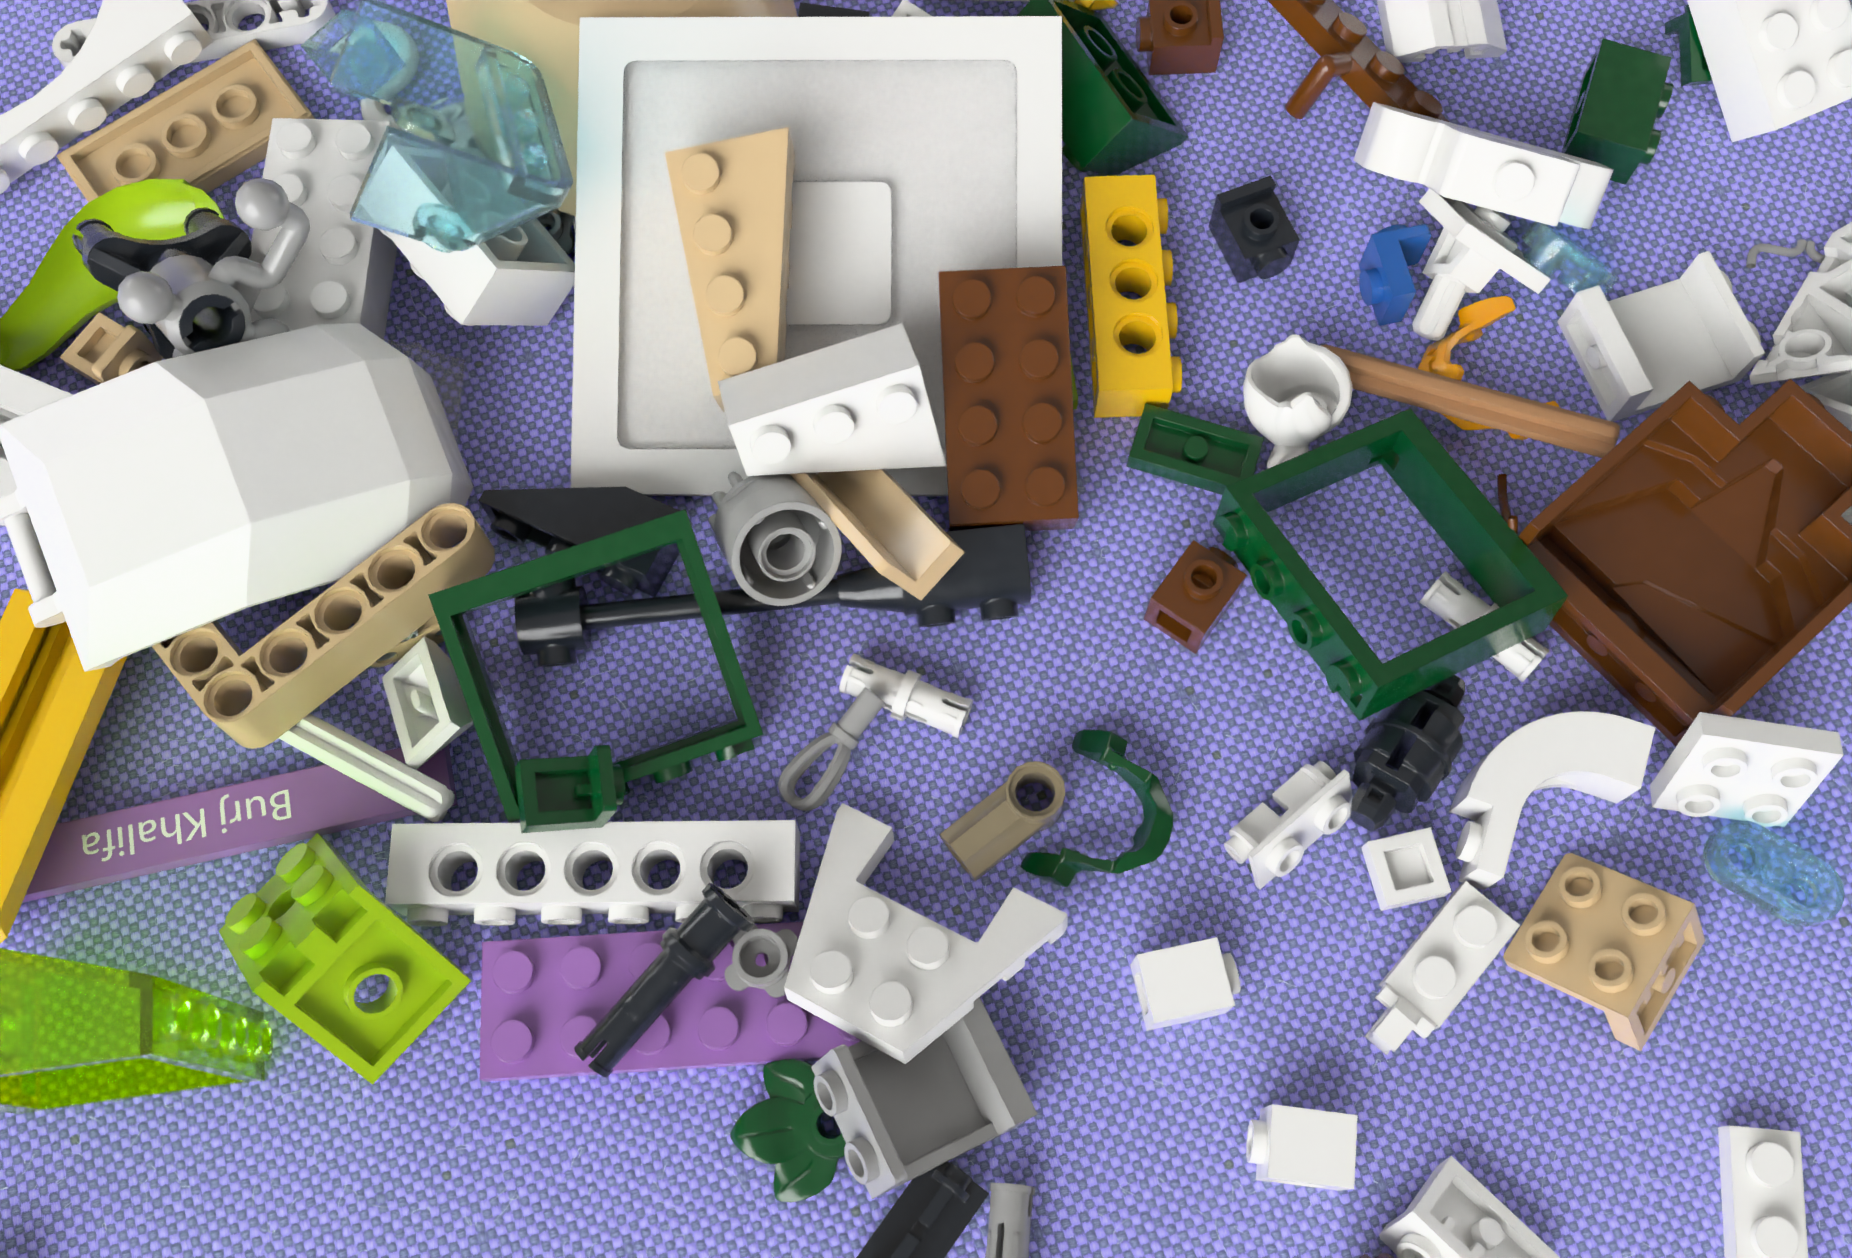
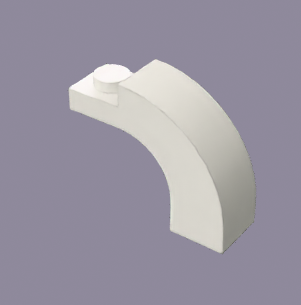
(1564, 750)

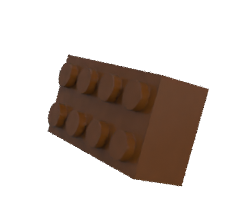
(1008, 398)

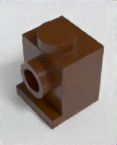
(1181, 36)

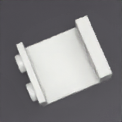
(1660, 338)

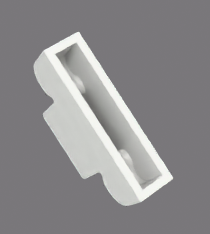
(1483, 167)

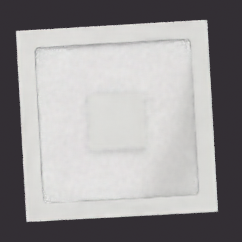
(911, 160)

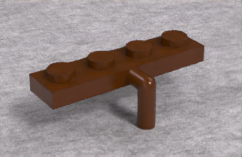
(1352, 56)

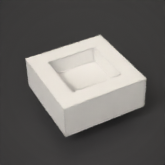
(1405, 869)

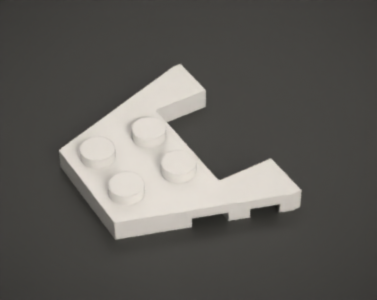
(888, 968)

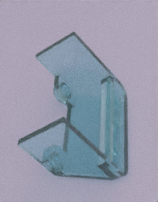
(473, 133)

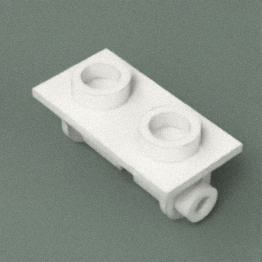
(1314, 806)

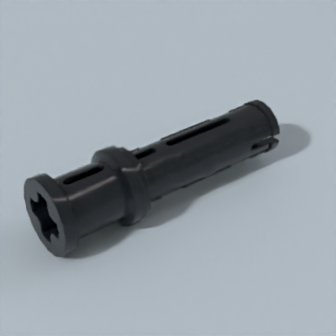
(685, 956)

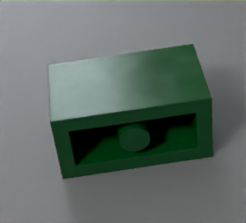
(1618, 108)

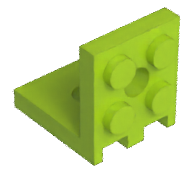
(322, 933)

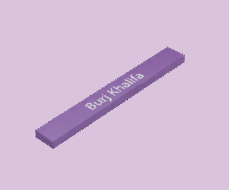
(216, 825)

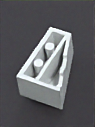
(835, 410)

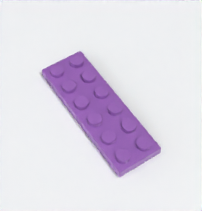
(555, 990)

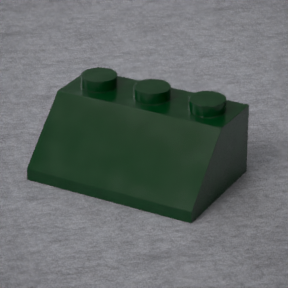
(1107, 102)

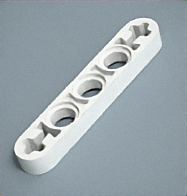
(223, 23)

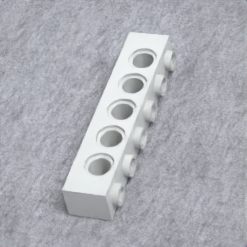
(429, 853)

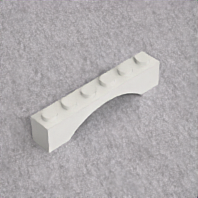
(119, 61)

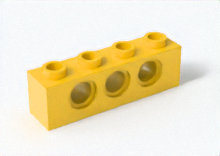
(1111, 212)

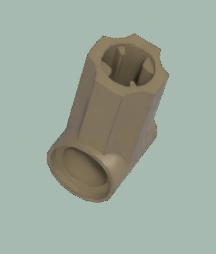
(1000, 823)

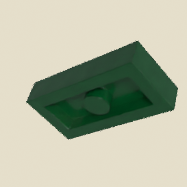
(1192, 450)

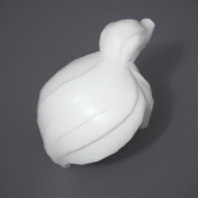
(1296, 396)

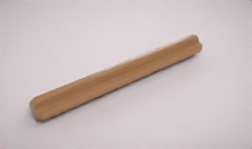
(1480, 404)

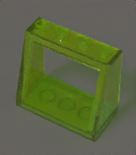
(115, 1035)

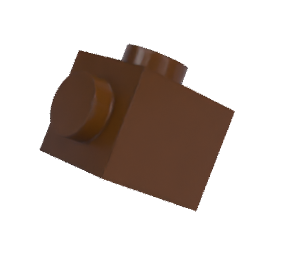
(1195, 595)

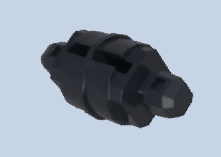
(1419, 755)

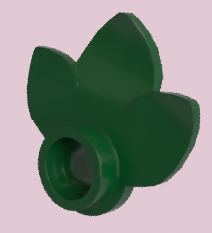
(790, 1132)

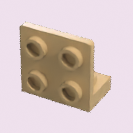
(1609, 944)

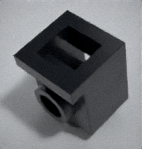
(1253, 231)

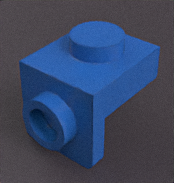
(1385, 271)

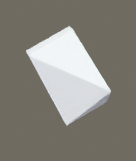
(425, 702)

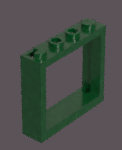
(1452, 507)
(663, 761)

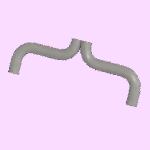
(1801, 245)

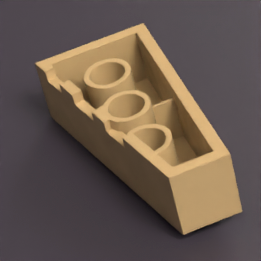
(736, 242)

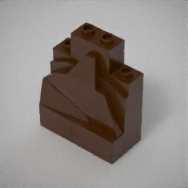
(1703, 551)

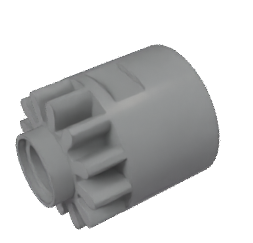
(775, 538)

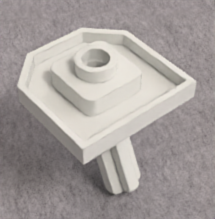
(1465, 260)

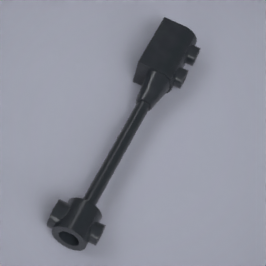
(987, 576)

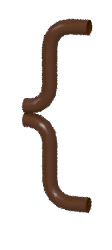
(1503, 503)

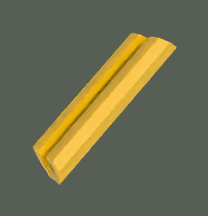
(44, 733)

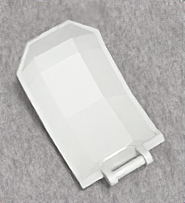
(221, 483)

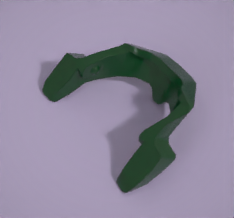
(1148, 839)

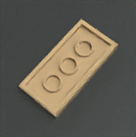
(193, 131)

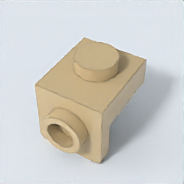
(109, 350)

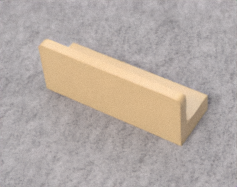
(885, 526)

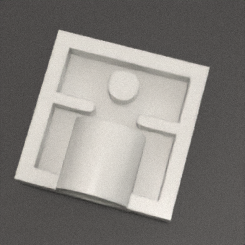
(1745, 769)

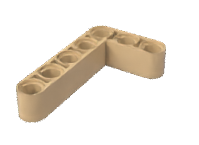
(227, 680)

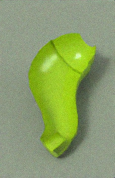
(63, 290)

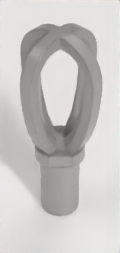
(845, 736)

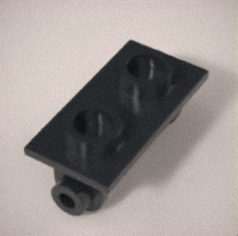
(927, 1216)

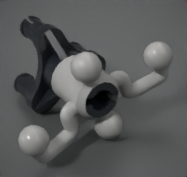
(201, 285)

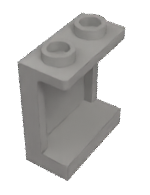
(921, 1112)

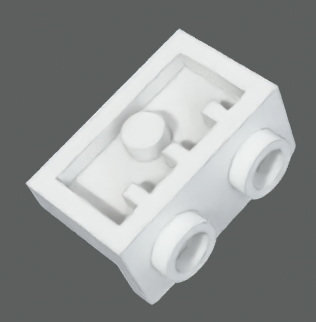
(1460, 1220)

